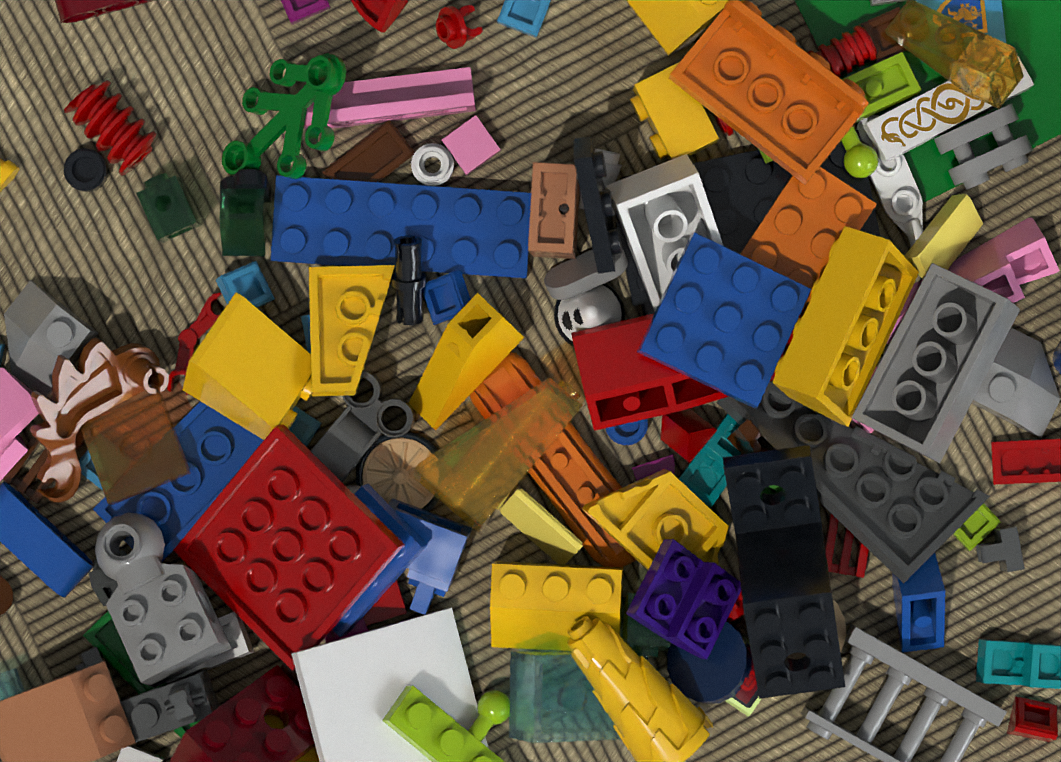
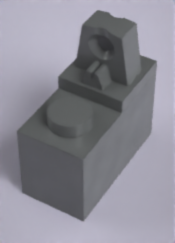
(170, 706)

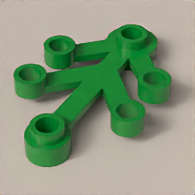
(323, 79)

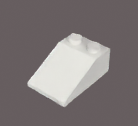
(659, 215)

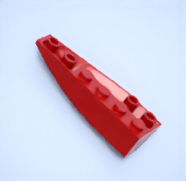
(628, 385)

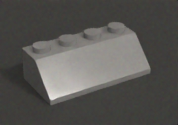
(936, 362)

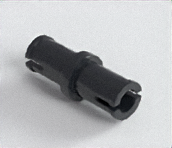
(408, 280)

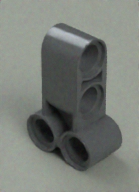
(358, 429)

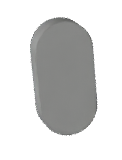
(580, 275)

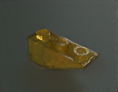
(958, 52)

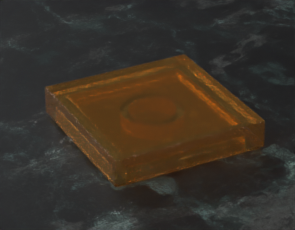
(135, 448)

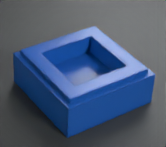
(446, 296)

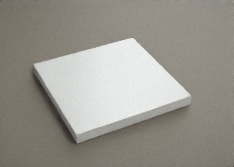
(359, 678)

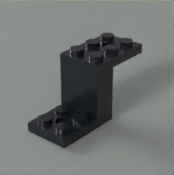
(784, 572)

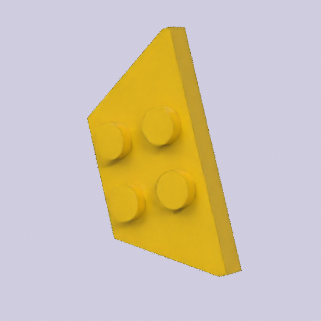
(655, 511)

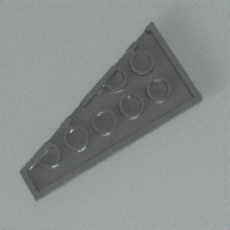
(865, 482)

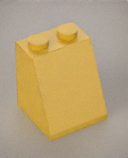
(250, 370)

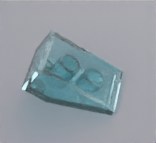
(554, 700)

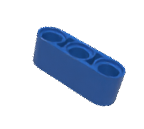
(40, 543)

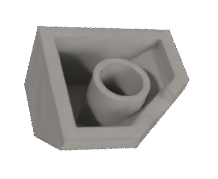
(39, 332)
(1020, 385)

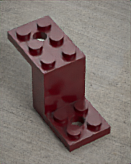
(239, 729)

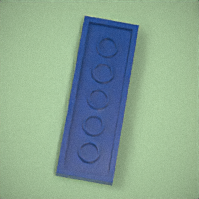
(360, 219)

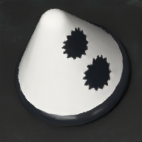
(588, 310)

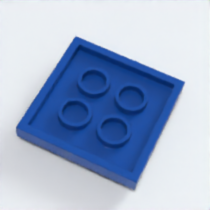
(724, 320)

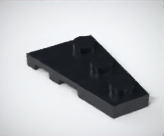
(597, 204)

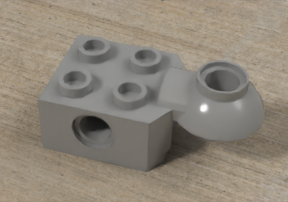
(157, 605)

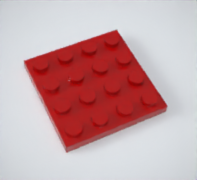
(288, 546)

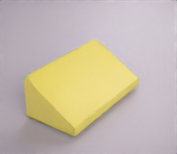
(945, 235)
(541, 526)

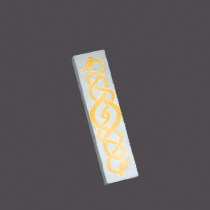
(928, 117)

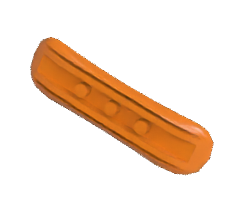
(567, 472)

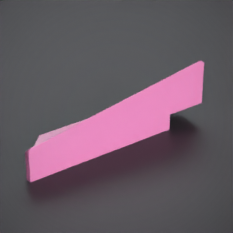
(1002, 264)

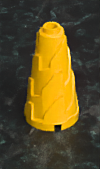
(647, 711)

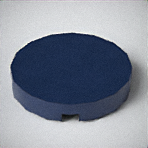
(717, 676)

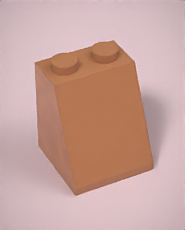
(65, 719)

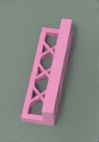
(400, 98)

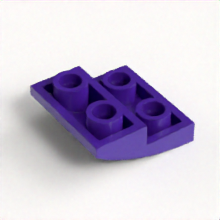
(685, 599)

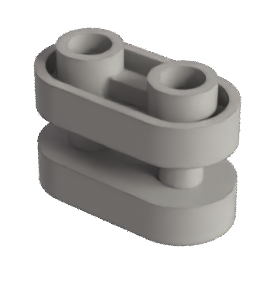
(974, 170)

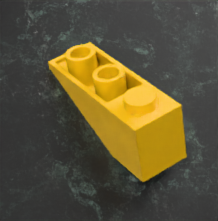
(463, 359)

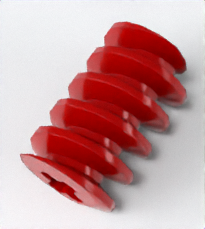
(112, 126)

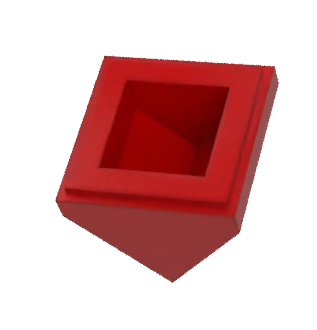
(686, 433)
(1033, 720)

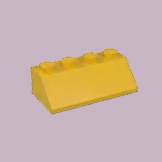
(846, 325)

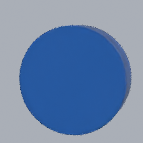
(628, 433)

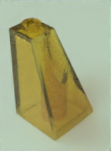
(494, 457)

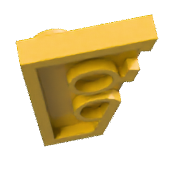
(343, 321)

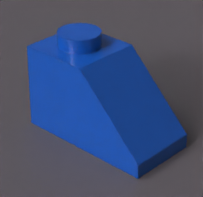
(920, 608)

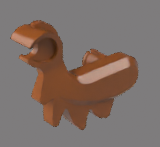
(78, 395)

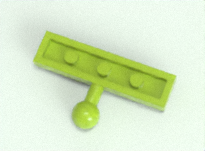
(884, 87)
(438, 734)

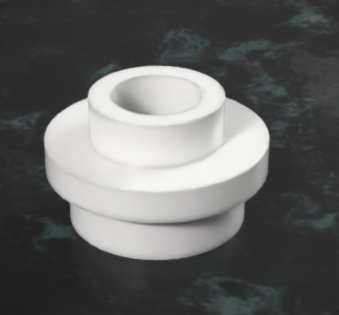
(432, 151)

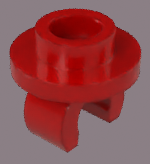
(452, 27)

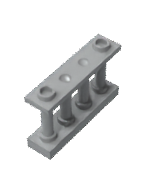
(900, 671)

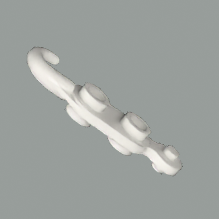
(896, 190)

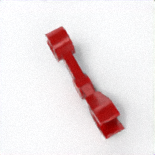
(189, 338)

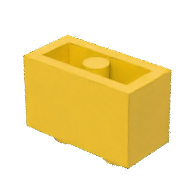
(674, 116)

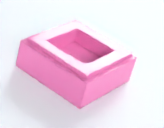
(471, 145)

